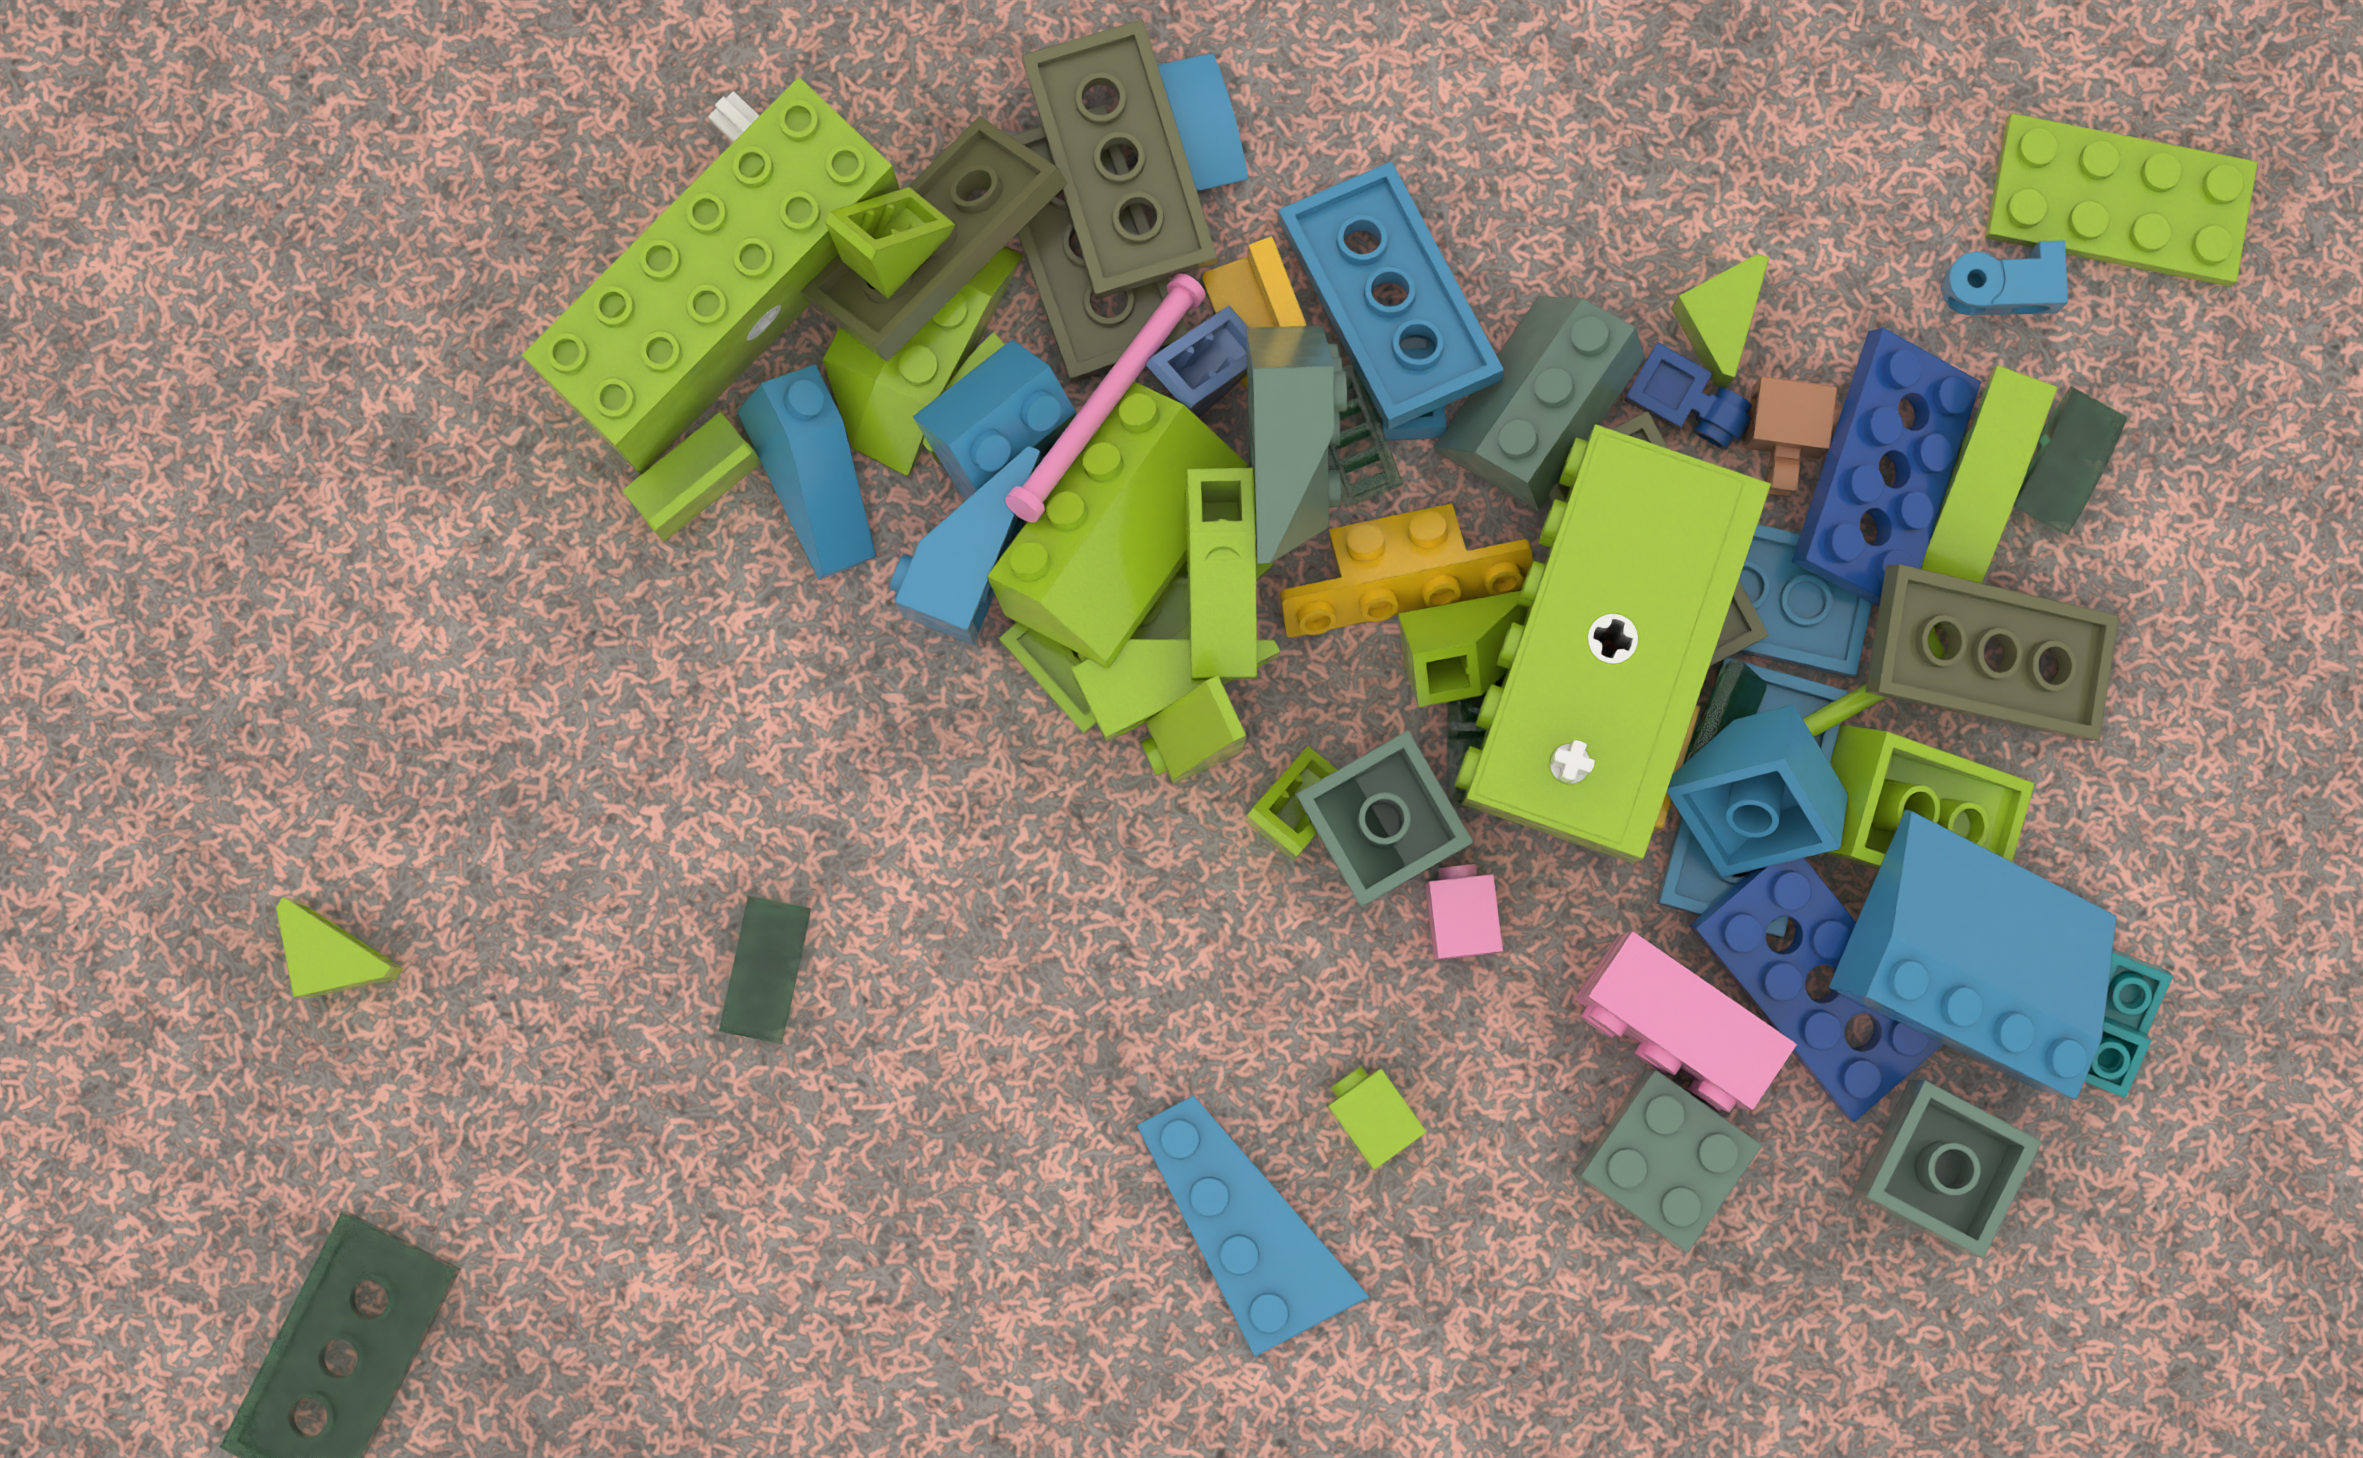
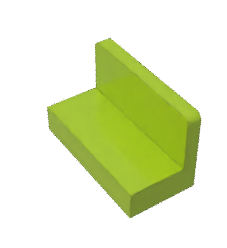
(692, 476)

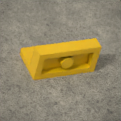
(1255, 289)

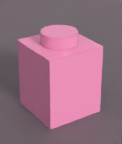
(1463, 913)

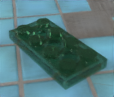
(325, 1312)

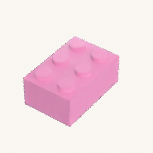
(1683, 1024)

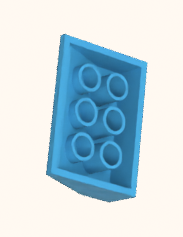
(1982, 957)

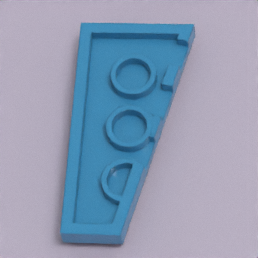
(1254, 1242)

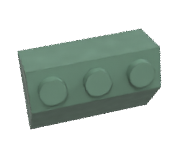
(1556, 384)

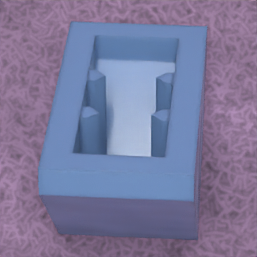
(1204, 362)

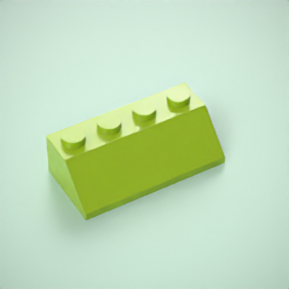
(1110, 528)

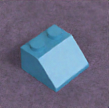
(994, 416)
(1761, 794)

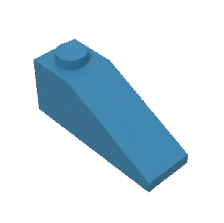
(810, 468)

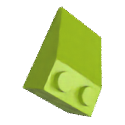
(1898, 774)

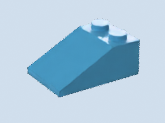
(947, 576)

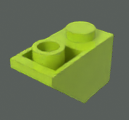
(1456, 646)

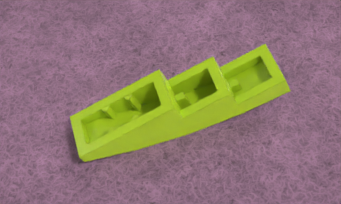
(1988, 474)

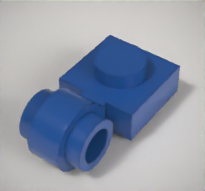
(1673, 387)

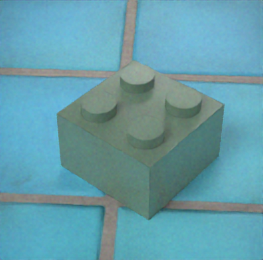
(1667, 1160)
(1946, 1168)

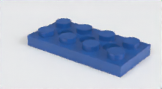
(1851, 478)
(1776, 983)

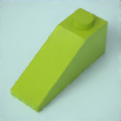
(1143, 681)
(1194, 733)

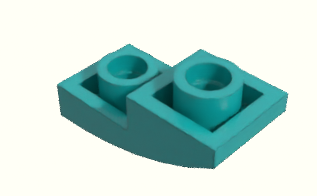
(2131, 1006)

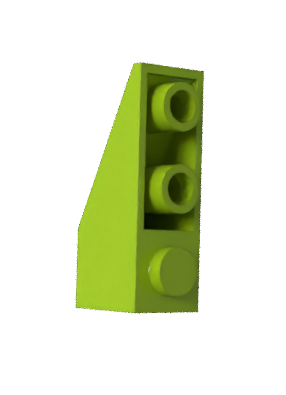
(1221, 573)

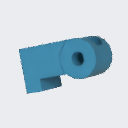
(2008, 286)

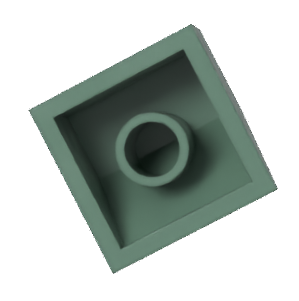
(1384, 818)

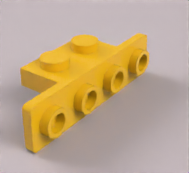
(1399, 568)

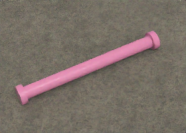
(1028, 500)

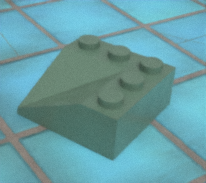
(1292, 419)

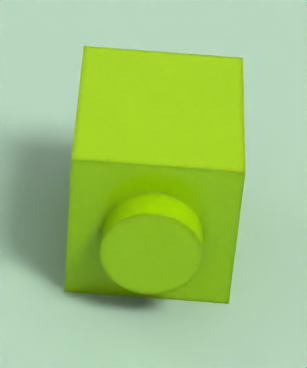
(1374, 1115)

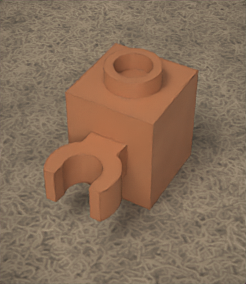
(1790, 423)

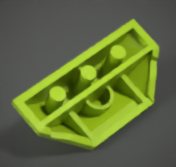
(883, 396)

